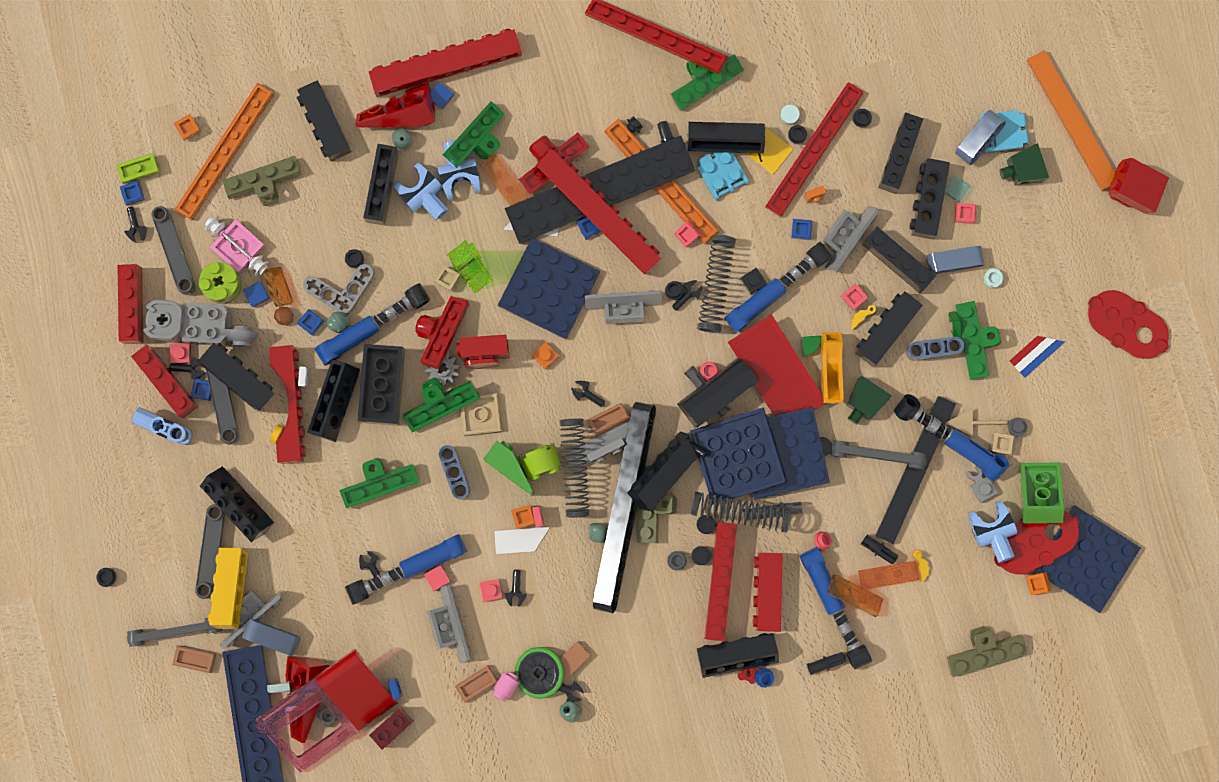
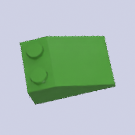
(505, 462)
(1042, 493)

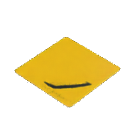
(774, 152)

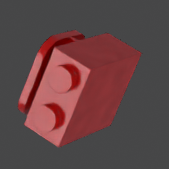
(1137, 186)
(483, 350)

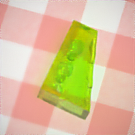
(467, 262)

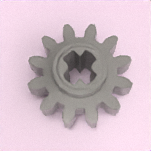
(445, 375)

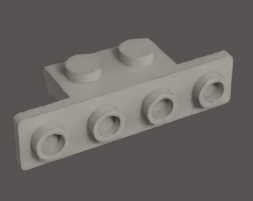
(846, 234)
(623, 306)
(601, 445)
(254, 609)
(447, 625)

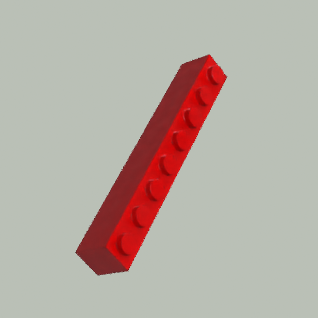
(445, 63)
(592, 205)

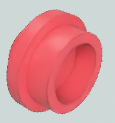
(708, 370)
(822, 540)

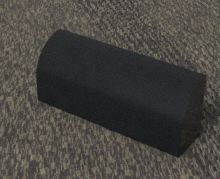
(717, 392)

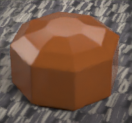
(283, 316)

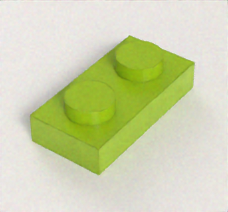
(138, 168)

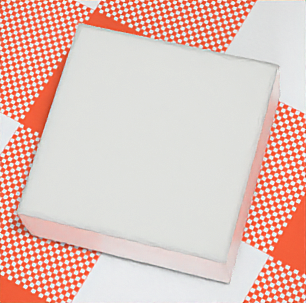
(304, 375)

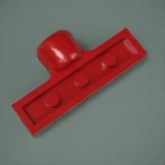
(570, 149)
(440, 331)

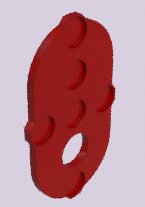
(1120, 317)
(1034, 549)

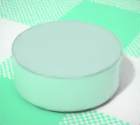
(789, 114)
(993, 278)

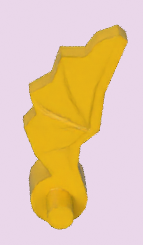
(860, 316)
(923, 565)

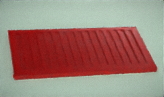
(781, 374)

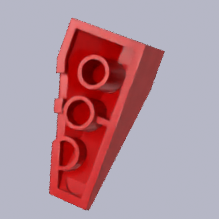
(409, 110)
(298, 672)

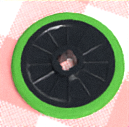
(550, 679)

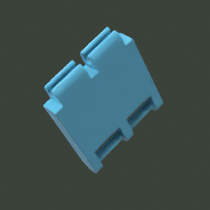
(1011, 136)
(721, 173)

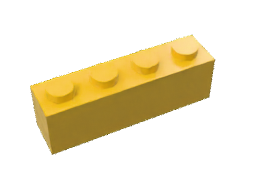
(228, 588)

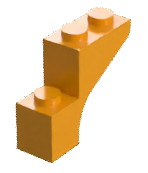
(831, 368)

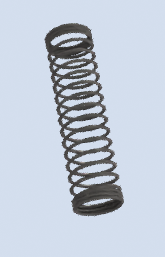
(724, 241)
(697, 498)
(579, 512)

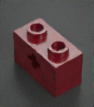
(391, 728)

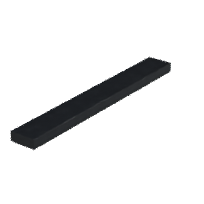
(912, 477)

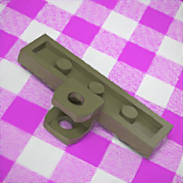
(262, 180)
(648, 520)
(985, 652)

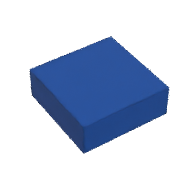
(441, 95)
(132, 193)
(587, 228)
(801, 229)
(256, 294)
(310, 322)
(201, 390)
(395, 688)

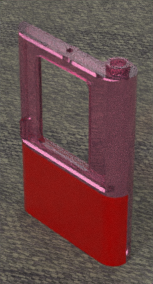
(347, 691)

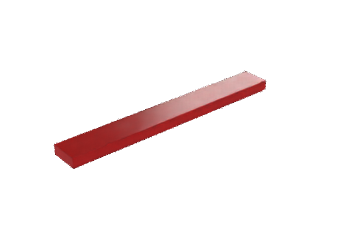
(656, 35)
(814, 149)

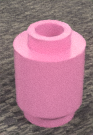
(506, 685)

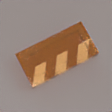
(278, 286)

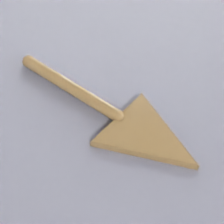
(965, 422)

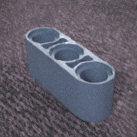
(980, 137)
(955, 259)
(942, 343)
(447, 466)
(271, 637)

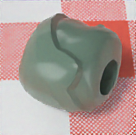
(397, 134)
(338, 322)
(598, 532)
(570, 711)

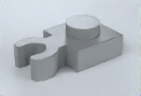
(982, 487)

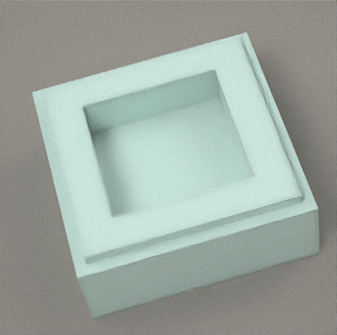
(281, 687)

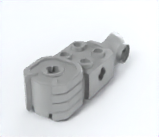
(195, 324)

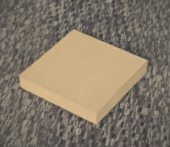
(481, 416)

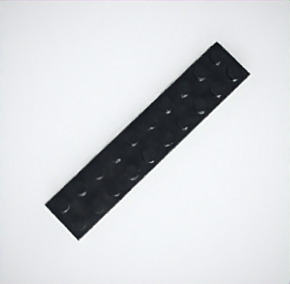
(616, 182)

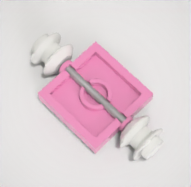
(237, 246)

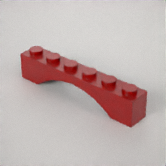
(289, 445)
(720, 581)

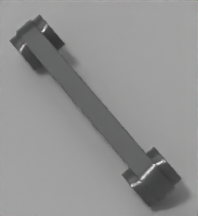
(173, 250)
(223, 408)
(915, 460)
(210, 546)
(137, 637)

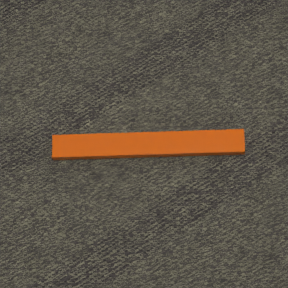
(1072, 119)
(224, 151)
(670, 191)

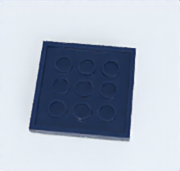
(548, 288)
(799, 452)
(739, 455)
(1094, 563)

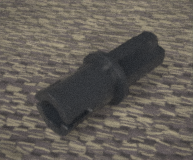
(664, 131)
(879, 549)
(826, 663)

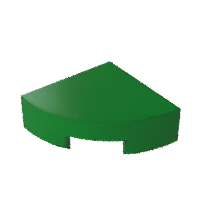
(956, 324)
(810, 344)

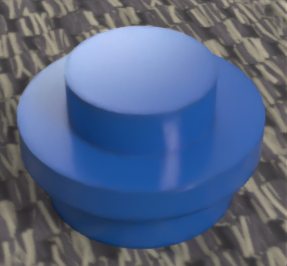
(764, 677)

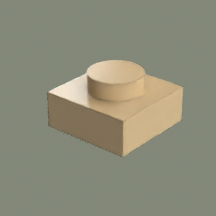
(447, 278)
(1002, 443)

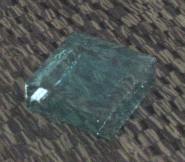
(956, 188)

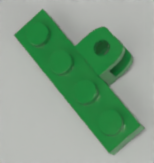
(704, 81)
(476, 137)
(975, 340)
(439, 403)
(378, 483)

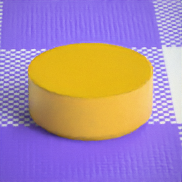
(277, 432)

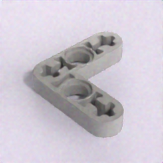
(345, 295)

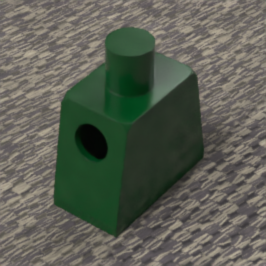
(1026, 167)
(866, 400)

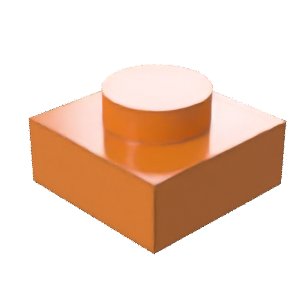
(187, 127)
(815, 195)
(545, 355)
(523, 516)
(1038, 583)

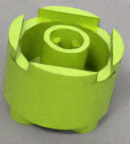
(220, 293)
(539, 461)

